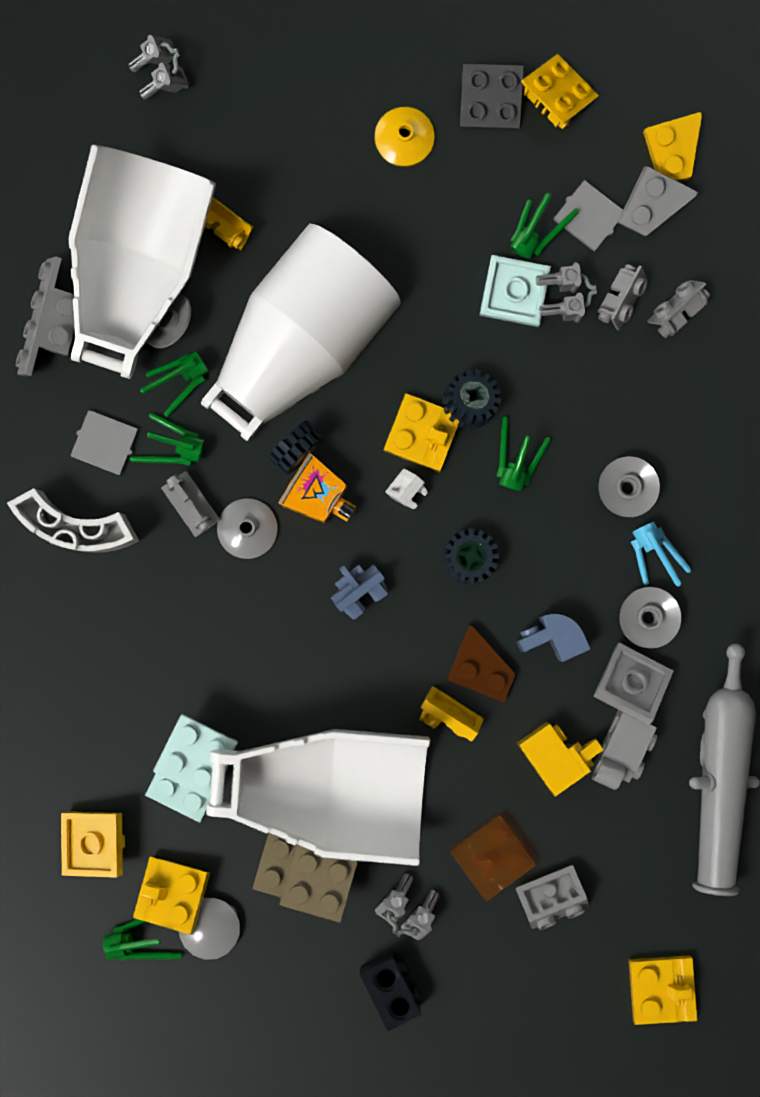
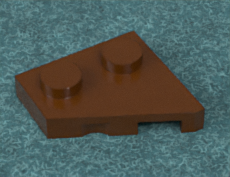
(481, 667)

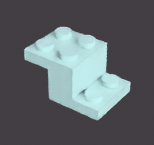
(185, 768)

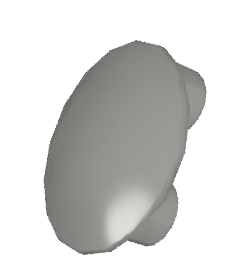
(215, 930)

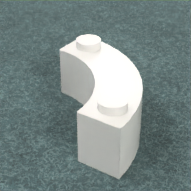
(83, 535)

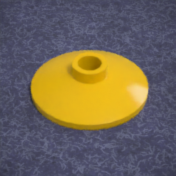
(404, 150)

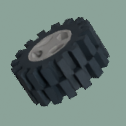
(295, 448)

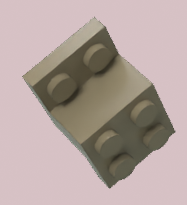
(304, 879)

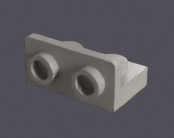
(553, 898)

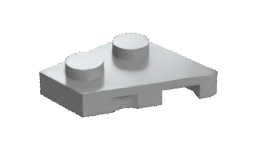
(653, 201)

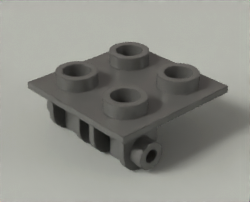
(491, 95)

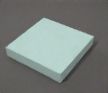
(512, 291)

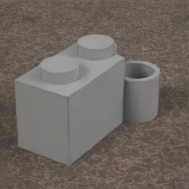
(623, 751)

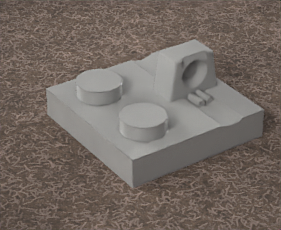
(633, 683)

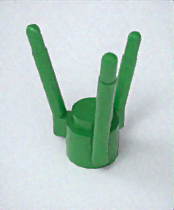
(526, 240)
(189, 367)
(188, 447)
(514, 475)
(121, 945)

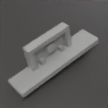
(51, 321)

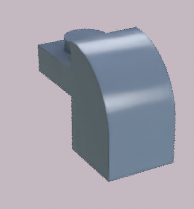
(561, 631)

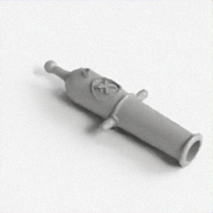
(724, 780)

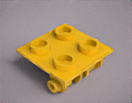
(558, 90)

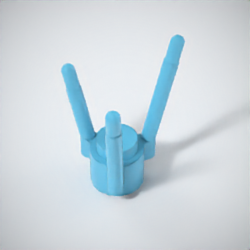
(652, 538)

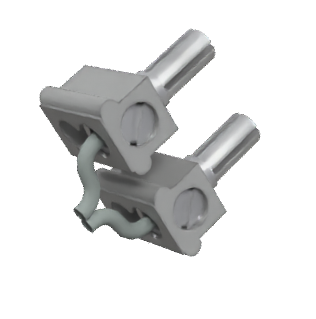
(166, 76)
(568, 280)
(393, 909)

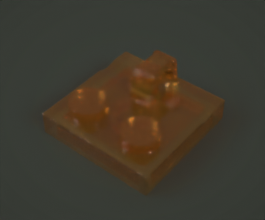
(492, 857)

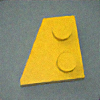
(674, 146)

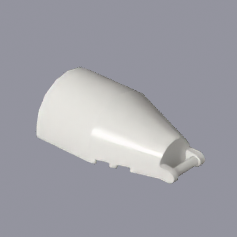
(131, 250)
(301, 328)
(330, 793)

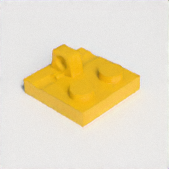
(421, 433)
(92, 844)
(171, 895)
(662, 990)

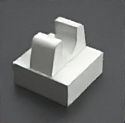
(405, 488)

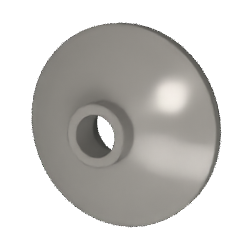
(172, 324)
(643, 481)
(261, 536)
(665, 617)

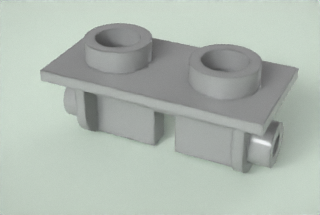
(630, 284)
(688, 297)
(190, 503)

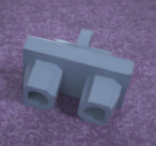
(354, 586)

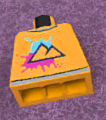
(317, 492)

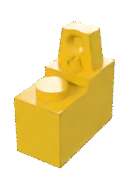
(554, 762)

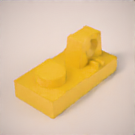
(441, 708)

